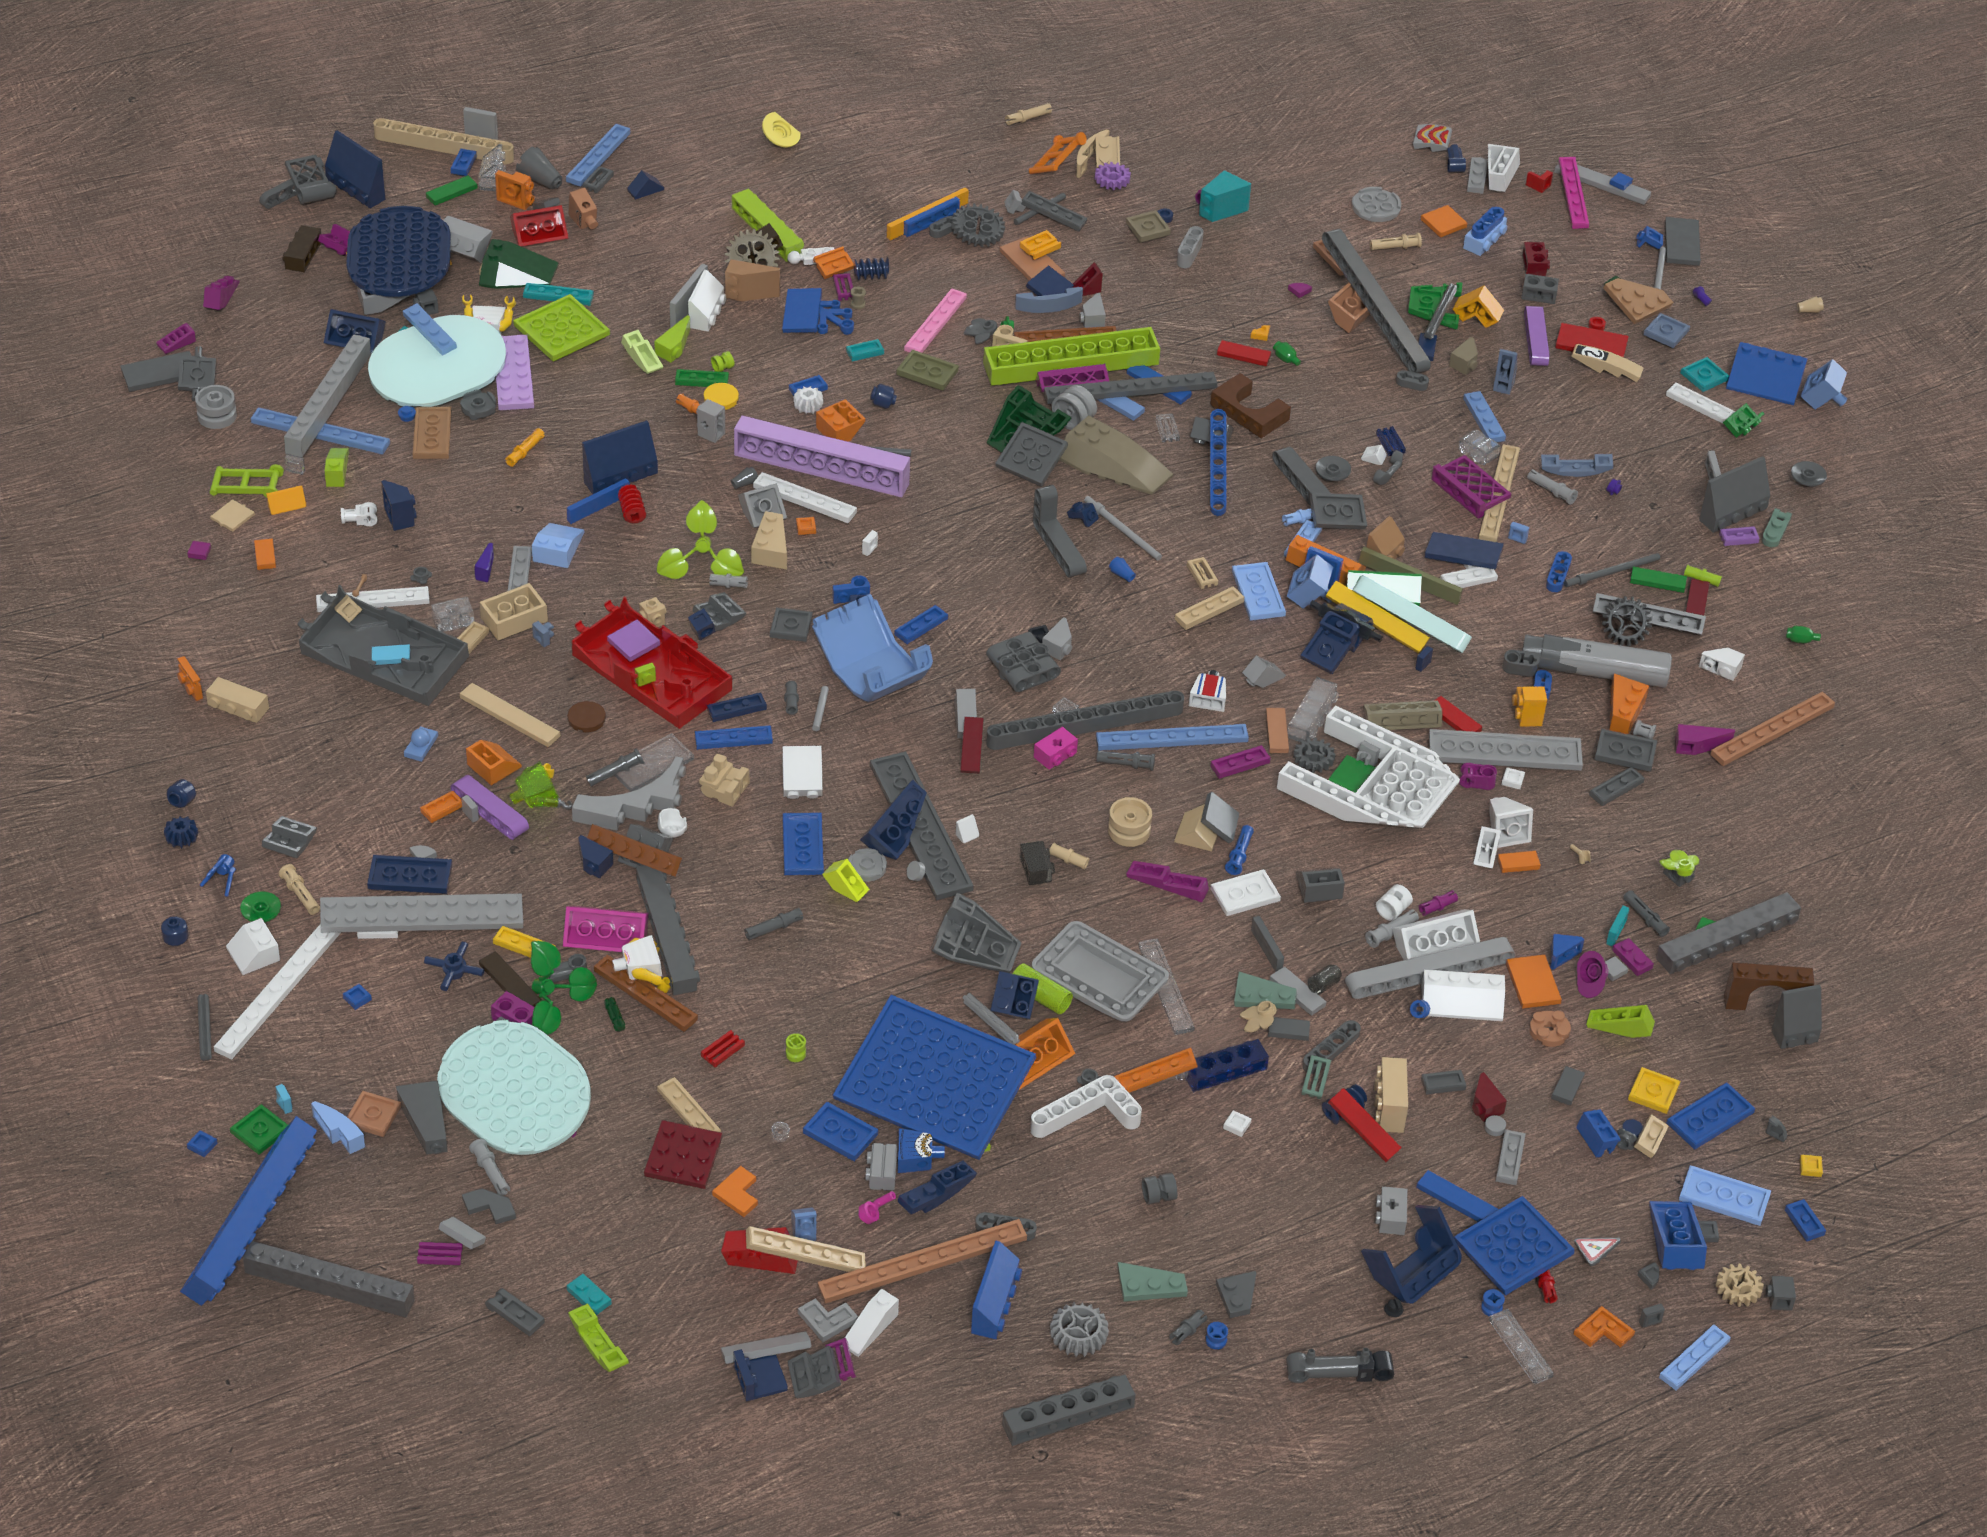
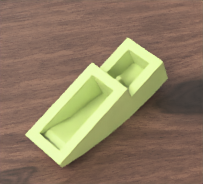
(641, 352)

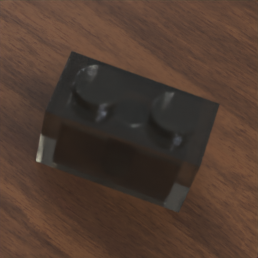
(1036, 862)

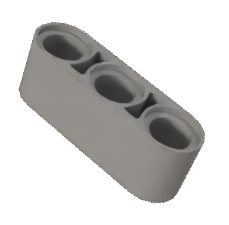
(1190, 247)

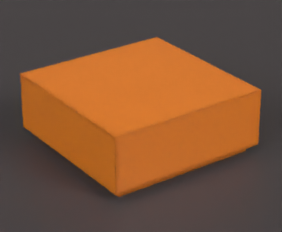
(806, 525)

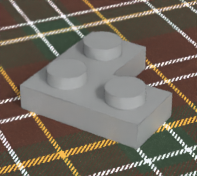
(826, 1323)

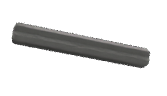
(204, 1027)

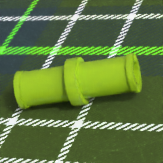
(1702, 575)

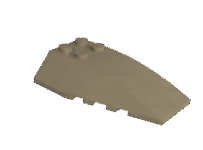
(1113, 455)

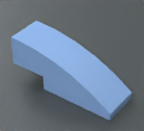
(338, 1127)

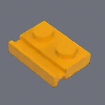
(1040, 244)

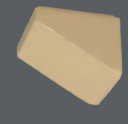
(348, 608)

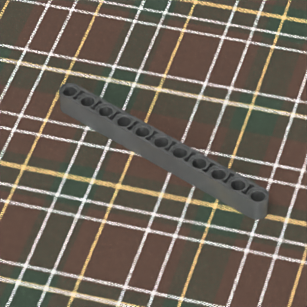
(1376, 301)
(1086, 719)

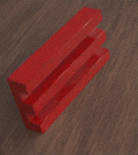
(720, 1047)

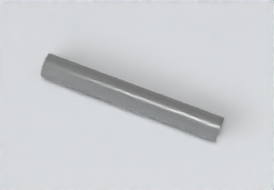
(820, 708)

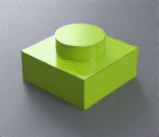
(646, 674)

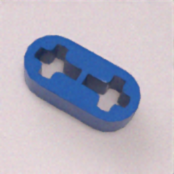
(1543, 674)

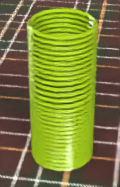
(1048, 992)

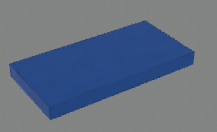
(803, 844)
(1710, 1116)

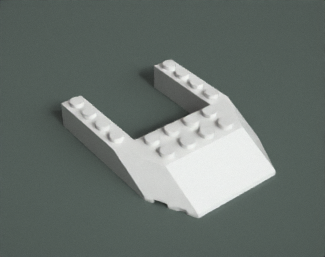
(1399, 792)

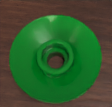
(260, 905)

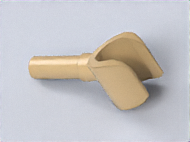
(1584, 855)

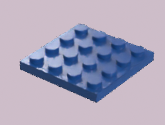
(1514, 1245)

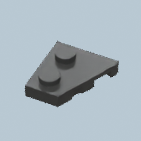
(1237, 1293)

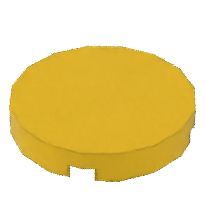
(722, 394)

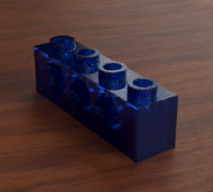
(1228, 1065)

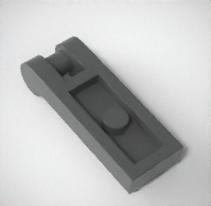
(515, 1312)

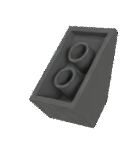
(1798, 1017)

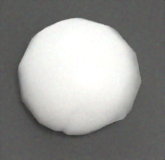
(671, 823)

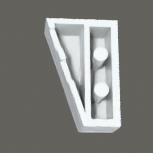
(1502, 165)

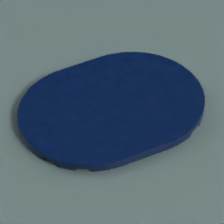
(398, 251)

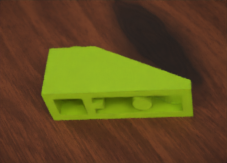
(672, 342)
(336, 467)
(1624, 1021)

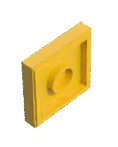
(1654, 1090)

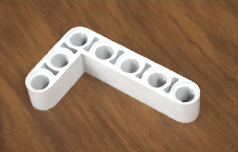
(1085, 1100)

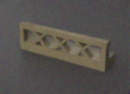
(1404, 716)

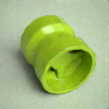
(722, 362)
(795, 1047)

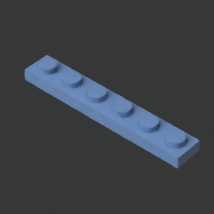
(598, 154)

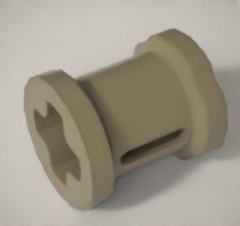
(858, 297)

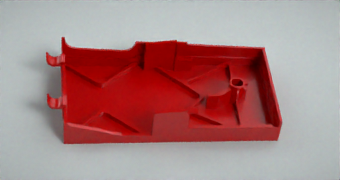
(684, 676)

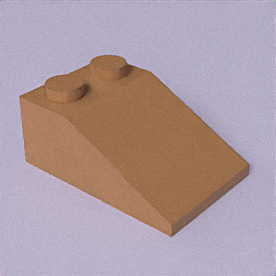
(751, 281)

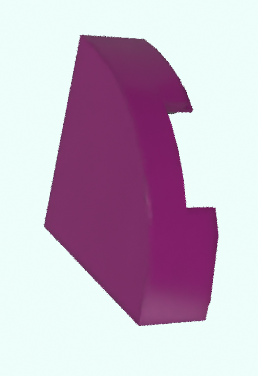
(1299, 289)

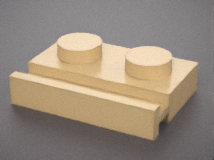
(1107, 150)

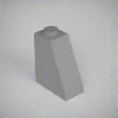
(964, 707)

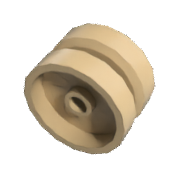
(1130, 821)

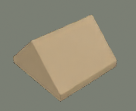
(1194, 832)

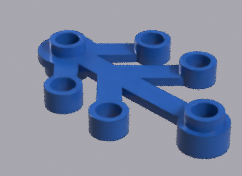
(845, 325)

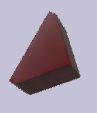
(1090, 280)

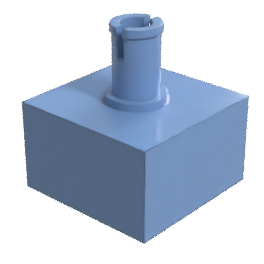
(1825, 385)
(1310, 582)

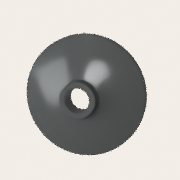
(1333, 468)
(1808, 473)

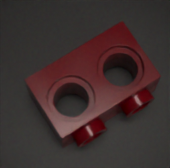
(1535, 258)

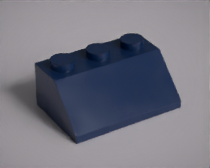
(344, 325)

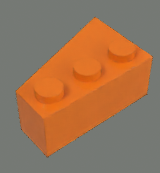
(1626, 703)

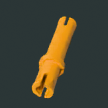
(520, 451)

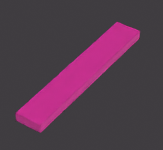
(1573, 192)

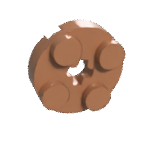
(1553, 1019)

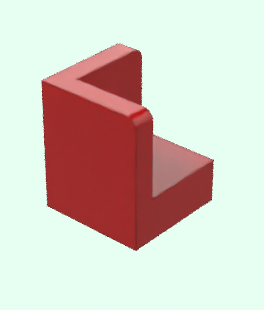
(1539, 183)

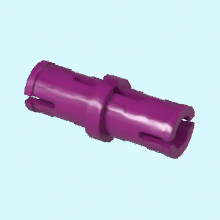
(1438, 903)

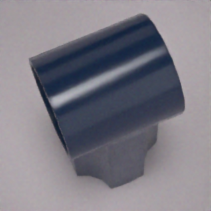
(1455, 162)

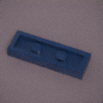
(736, 707)

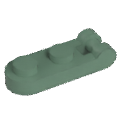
(1776, 528)

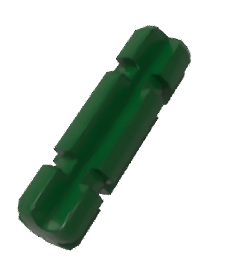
(614, 1014)

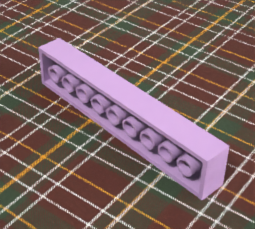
(822, 456)

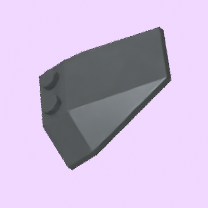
(974, 937)

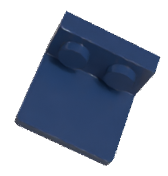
(759, 1376)

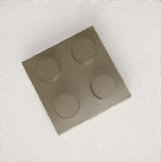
(1148, 226)

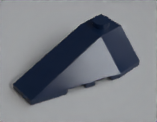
(893, 828)

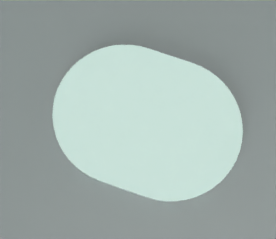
(416, 374)
(514, 1087)

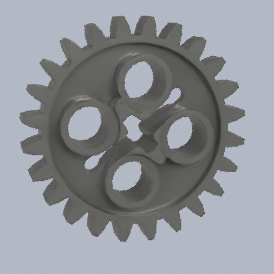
(990, 227)

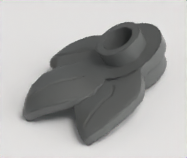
(981, 329)

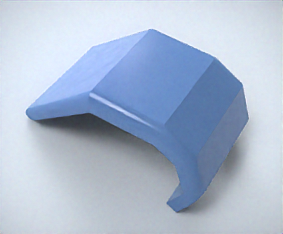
(865, 651)

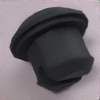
(1394, 1308)

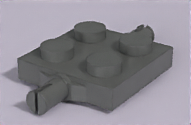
(196, 372)

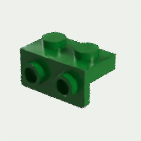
(1742, 420)

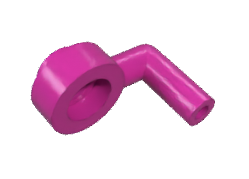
(869, 1211)

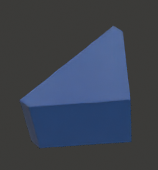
(1564, 948)

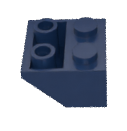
(1014, 996)

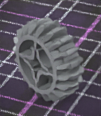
(1081, 1323)

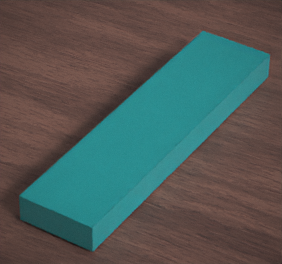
(553, 293)

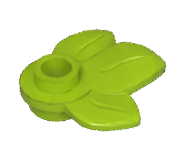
(1680, 862)

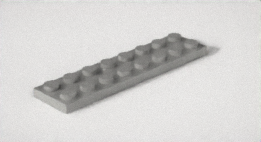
(1506, 749)

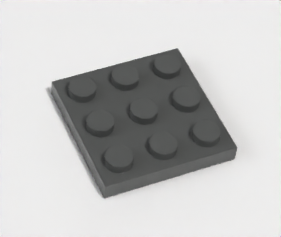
(1031, 454)

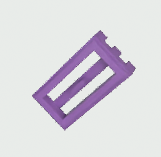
(1739, 536)

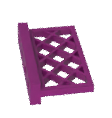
(1461, 491)

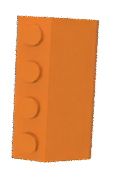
(1298, 551)
(1049, 1044)

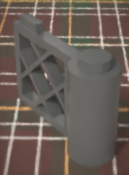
(312, 189)

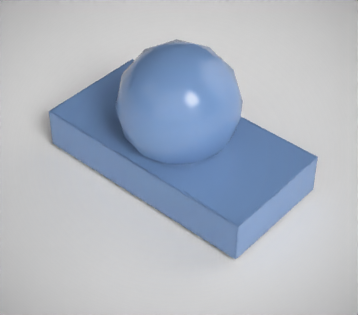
(420, 744)

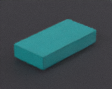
(865, 350)
(1618, 926)

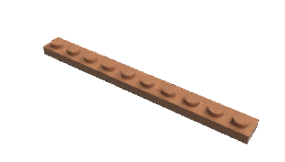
(920, 1261)

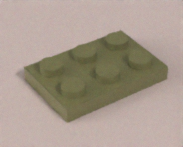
(927, 370)

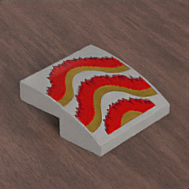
(1432, 136)

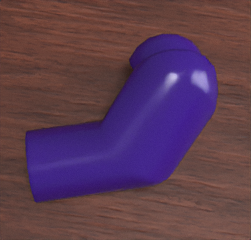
(1699, 293)

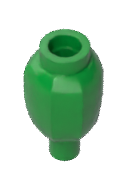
(1286, 353)
(1802, 634)

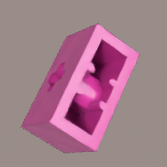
(1055, 748)

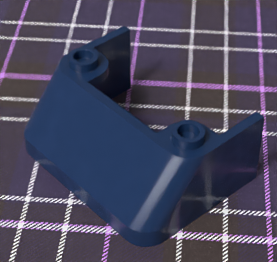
(1424, 1268)

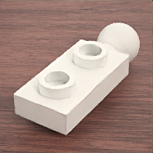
(806, 255)

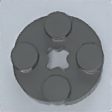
(486, 405)

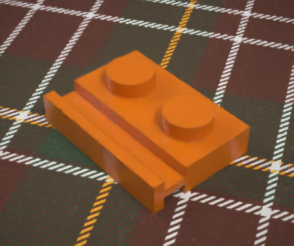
(833, 262)
(189, 678)

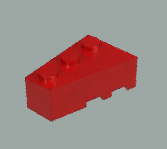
(737, 1254)

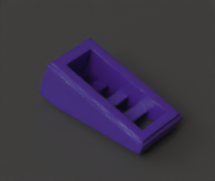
(484, 564)

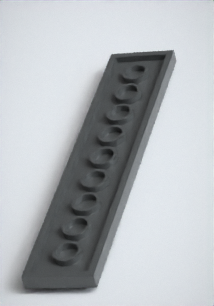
(929, 838)

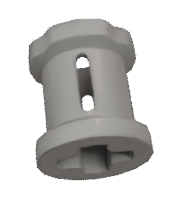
(1644, 730)

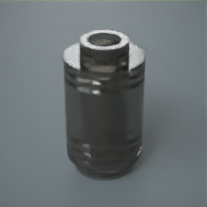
(1324, 979)

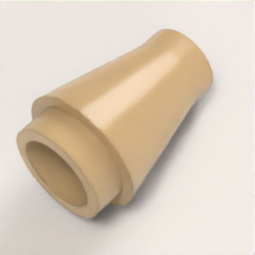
(1812, 305)

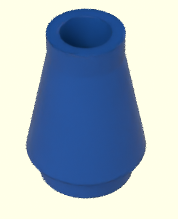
(1121, 568)

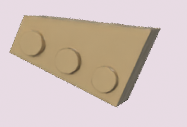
(770, 542)

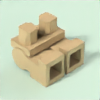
(724, 781)

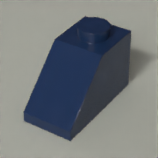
(594, 857)

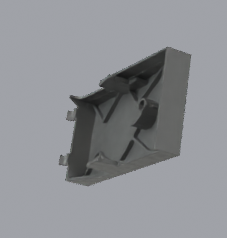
(349, 648)

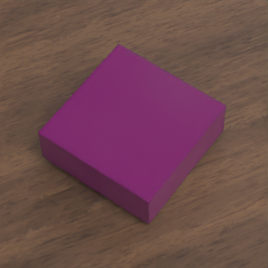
(199, 550)

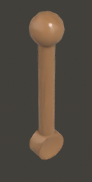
(355, 593)

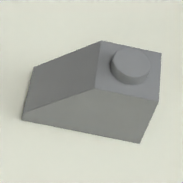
(1093, 312)
(1058, 640)
(1262, 672)

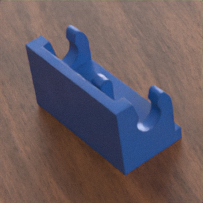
(1597, 1132)

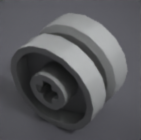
(1077, 403)
(216, 406)

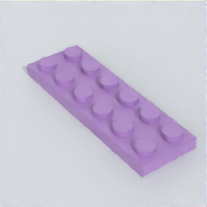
(515, 380)

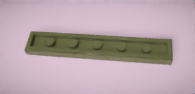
(1428, 582)

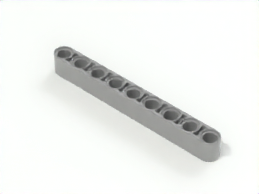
(1411, 971)

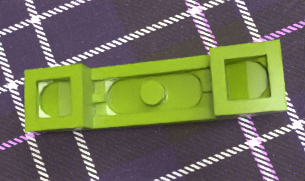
(596, 1339)

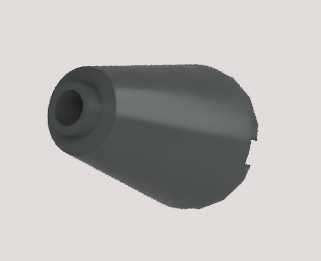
(539, 168)

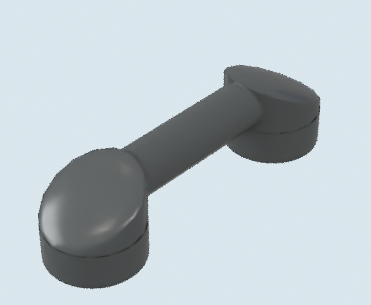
(1383, 477)

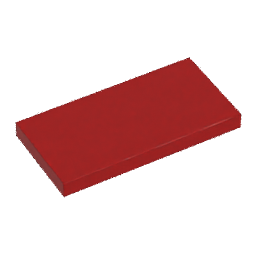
(1571, 335)

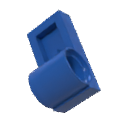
(858, 586)

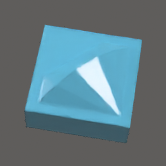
(283, 1098)

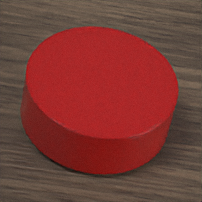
(1597, 323)

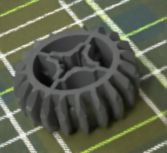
(1641, 629)

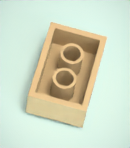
(513, 611)
(1391, 1094)

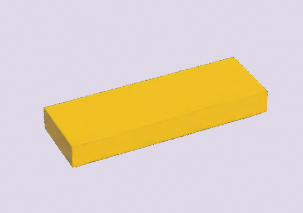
(514, 941)

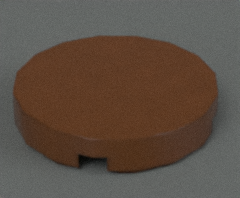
(586, 716)

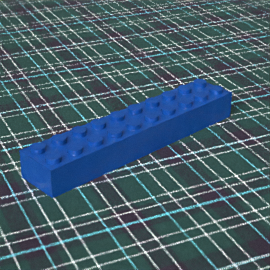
(249, 1212)

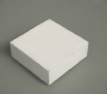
(870, 542)
(1513, 778)
(1237, 1123)

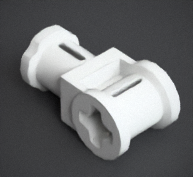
(360, 514)

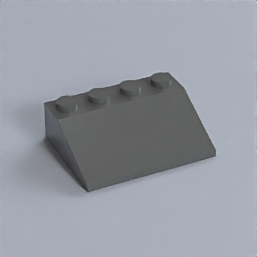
(1736, 495)

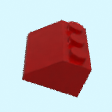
(539, 226)

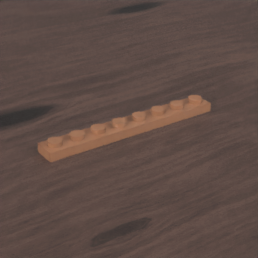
(1772, 728)

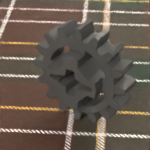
(1314, 755)

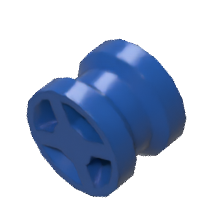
(1490, 1308)
(1217, 1330)

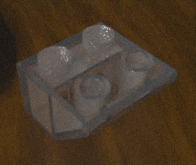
(490, 165)

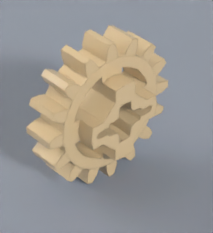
(1739, 1285)

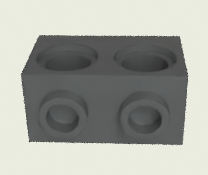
(1540, 288)

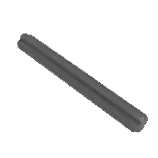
(1440, 311)

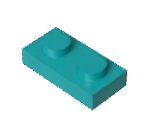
(587, 1292)

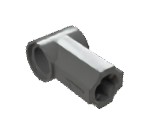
(565, 968)

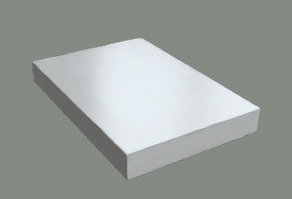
(1245, 892)

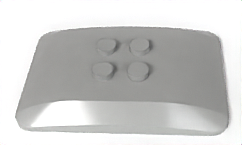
(1100, 971)

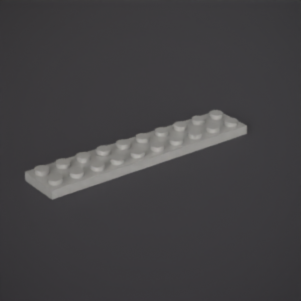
(421, 913)

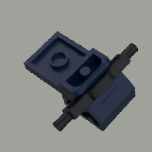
(1338, 633)

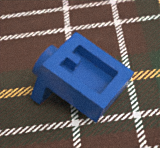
(1650, 236)

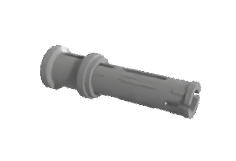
(1558, 489)
(1385, 931)
(487, 1161)

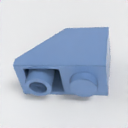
(804, 1223)

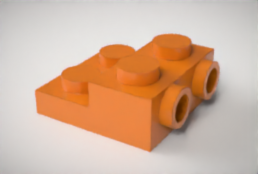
(514, 189)

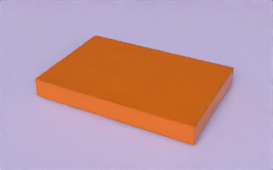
(1533, 981)

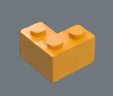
(1479, 304)
(1530, 705)

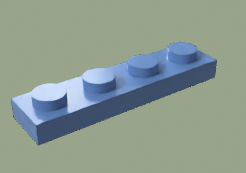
(429, 329)
(1484, 416)

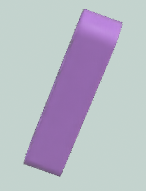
(1536, 336)
(491, 807)

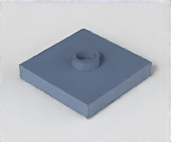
(1666, 330)

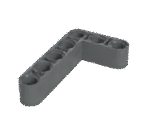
(1053, 534)

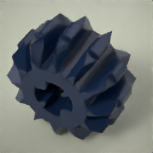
(180, 831)

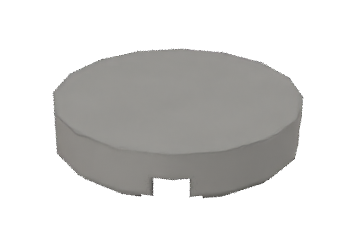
(868, 864)

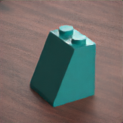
(1224, 197)

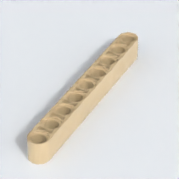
(437, 139)

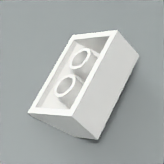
(706, 302)

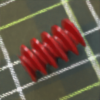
(631, 504)

